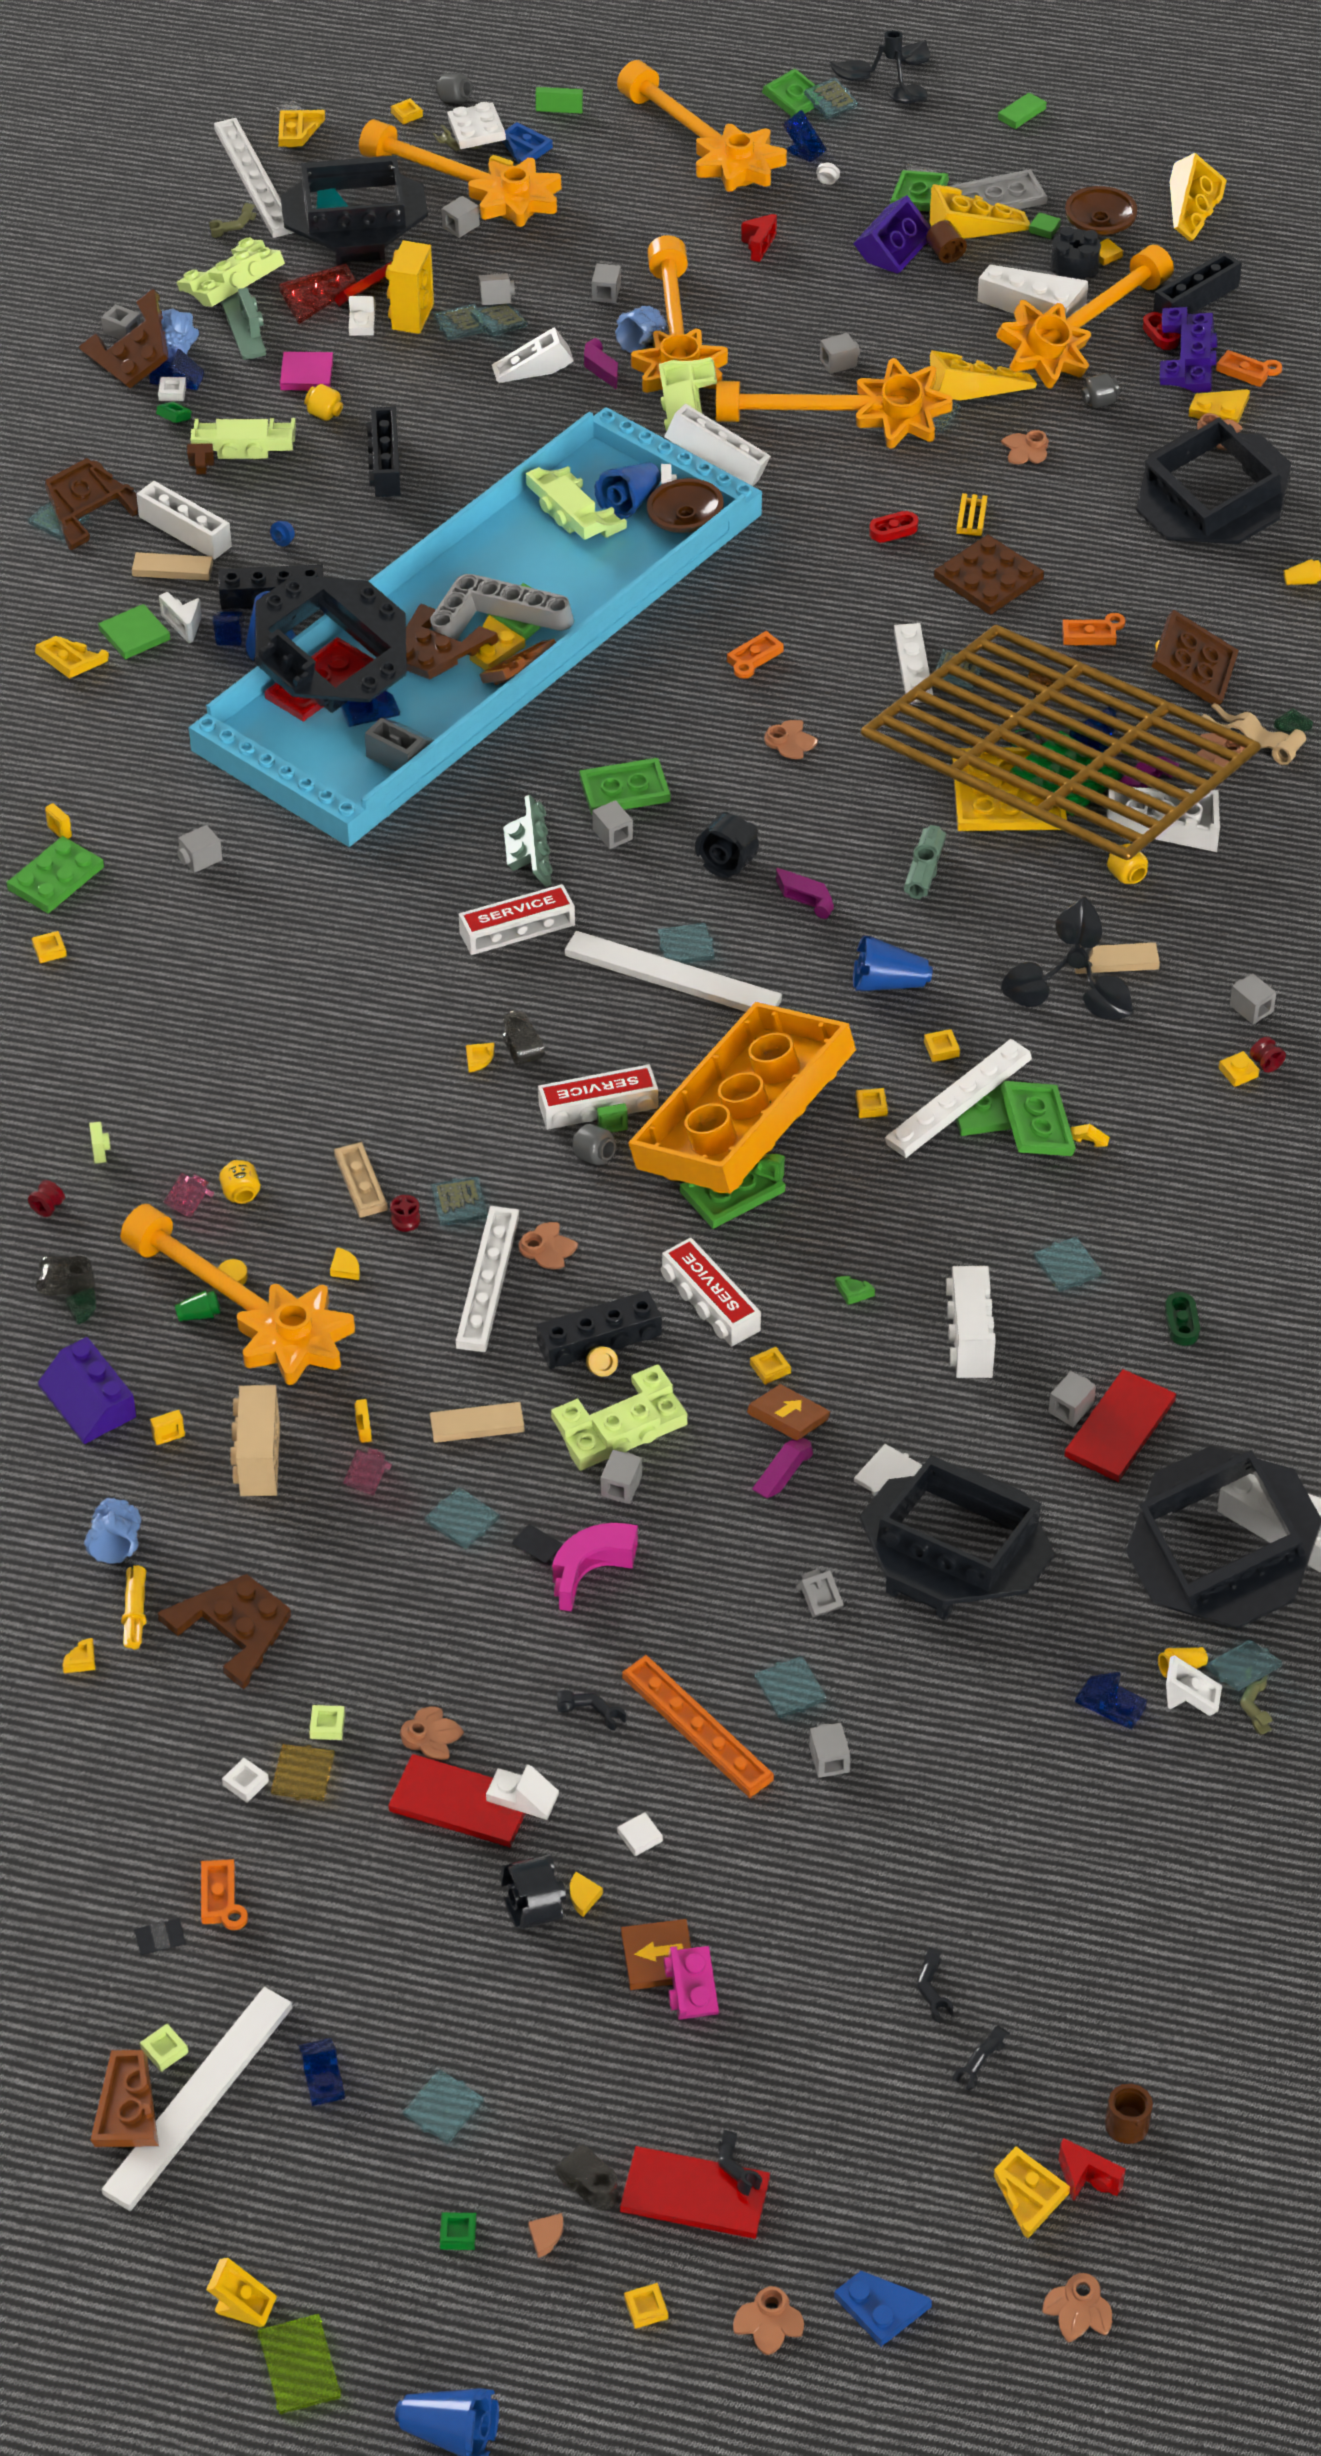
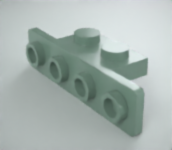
(245, 323)
(528, 842)

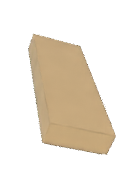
(172, 566)
(1123, 958)
(360, 1179)
(477, 1422)

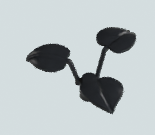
(911, 54)
(1083, 929)

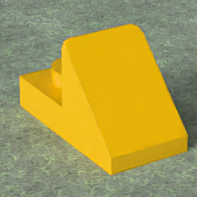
(240, 2294)

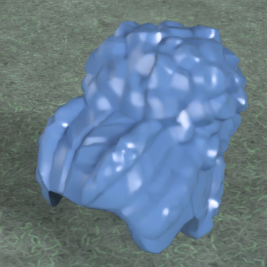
(637, 328)
(178, 331)
(113, 1531)

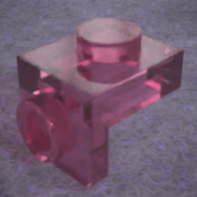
(187, 1194)
(366, 1470)

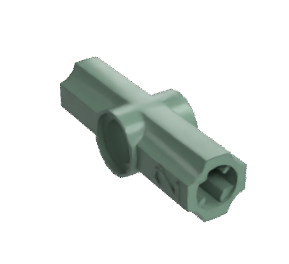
(925, 862)

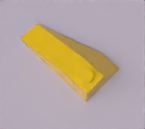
(1194, 194)
(975, 215)
(976, 380)

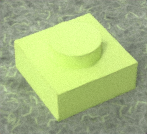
(100, 1142)
(327, 1722)
(164, 2047)

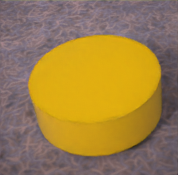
(235, 1269)
(602, 1361)

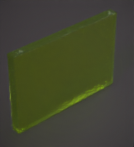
(299, 2364)

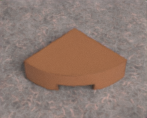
(546, 2233)

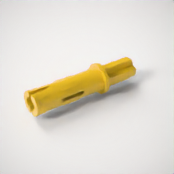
(134, 1616)

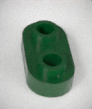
(1185, 1324)

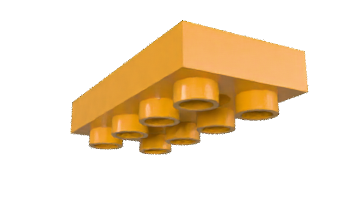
(722, 1112)

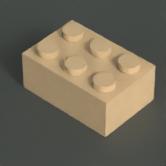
(256, 1440)

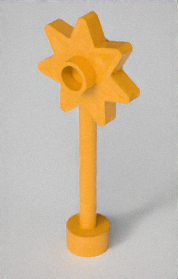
(732, 156)
(504, 191)
(668, 262)
(1053, 342)
(897, 403)
(281, 1331)

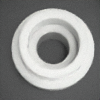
(827, 173)

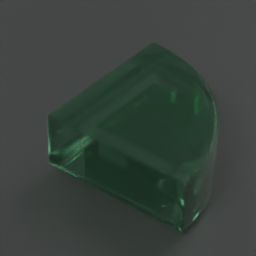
(1293, 720)
(82, 1305)

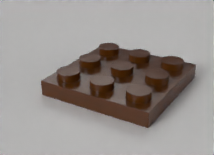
(988, 574)
(1195, 658)

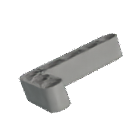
(501, 599)

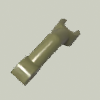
(449, 140)
(218, 227)
(1259, 1719)

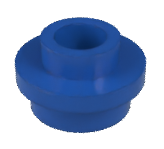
(282, 533)

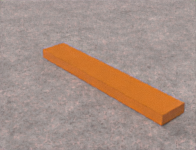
(698, 1726)

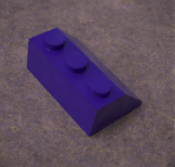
(894, 236)
(87, 1391)

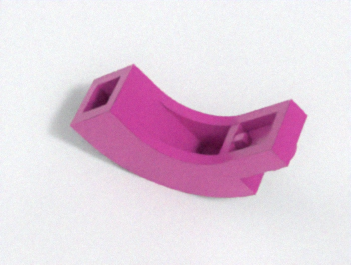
(591, 1548)

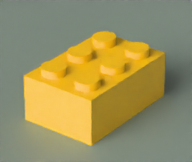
(410, 287)

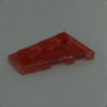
(315, 291)

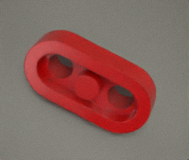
(1153, 328)
(893, 526)

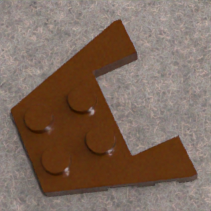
(138, 351)
(81, 491)
(434, 653)
(242, 1613)

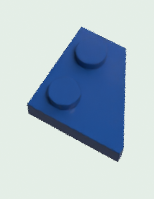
(526, 143)
(880, 2305)

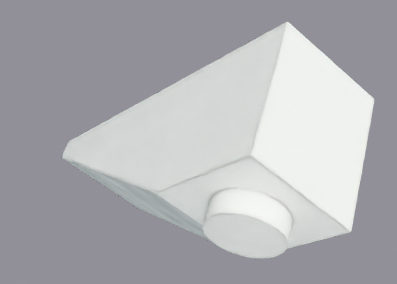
(537, 358)

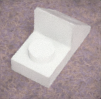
(361, 315)
(182, 618)
(1191, 1685)
(523, 1793)

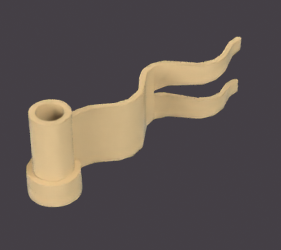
(1283, 744)

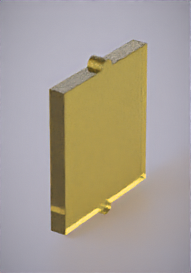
(302, 1772)

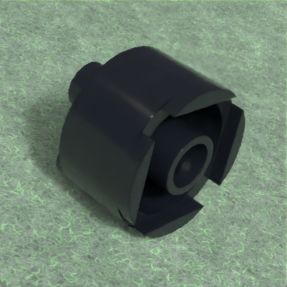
(1075, 253)
(727, 845)
(533, 1891)

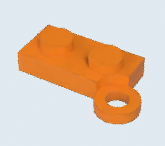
(1247, 369)
(1092, 631)
(754, 654)
(219, 1894)

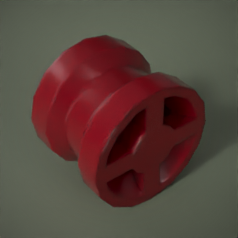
(1267, 1054)
(46, 1198)
(405, 1213)

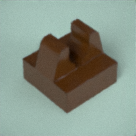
(200, 456)

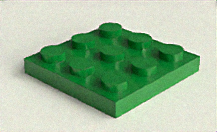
(1064, 772)

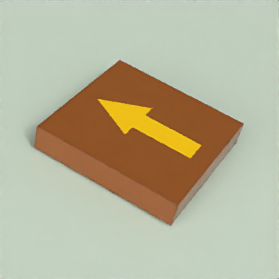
(788, 1412)
(646, 1948)

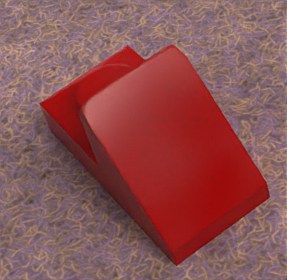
(759, 235)
(1083, 2165)

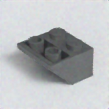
(393, 743)

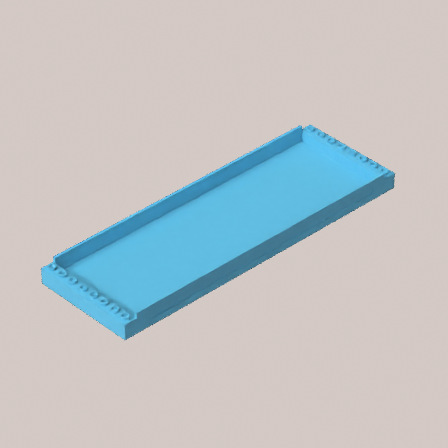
(503, 535)

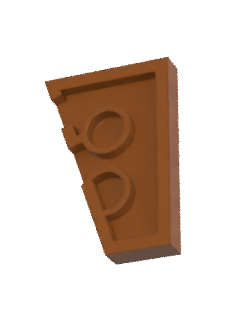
(516, 663)
(126, 2103)

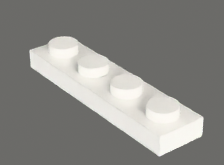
(911, 656)

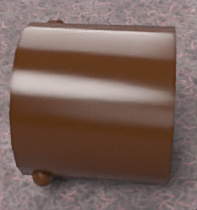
(946, 241)
(1128, 2113)

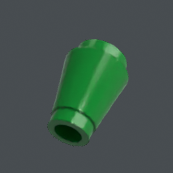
(200, 1306)

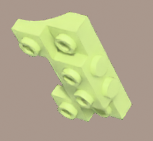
(249, 263)
(682, 384)
(245, 437)
(569, 505)
(624, 1424)

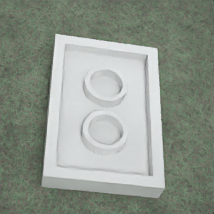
(476, 125)

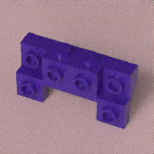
(1197, 352)

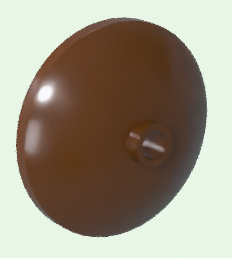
(1101, 210)
(684, 505)

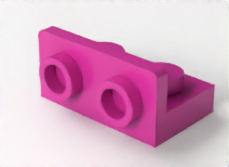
(692, 1982)

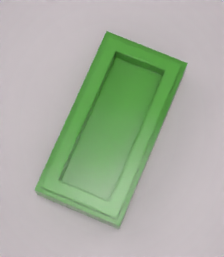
(559, 100)
(1022, 110)

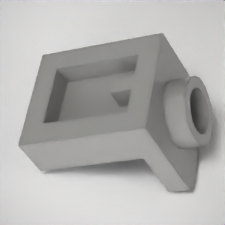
(820, 1592)

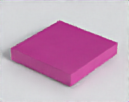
(305, 370)

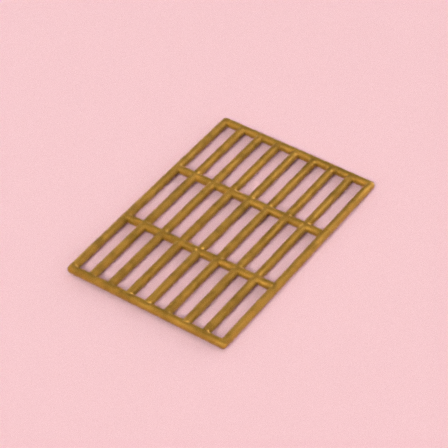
(1082, 772)

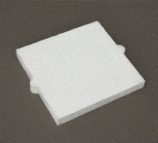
(886, 1465)

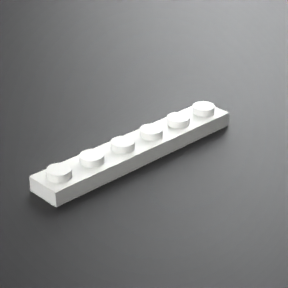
(958, 1098)
(487, 1279)

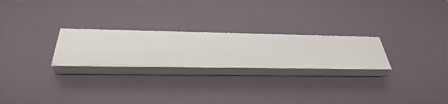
(252, 175)
(668, 973)
(198, 2098)

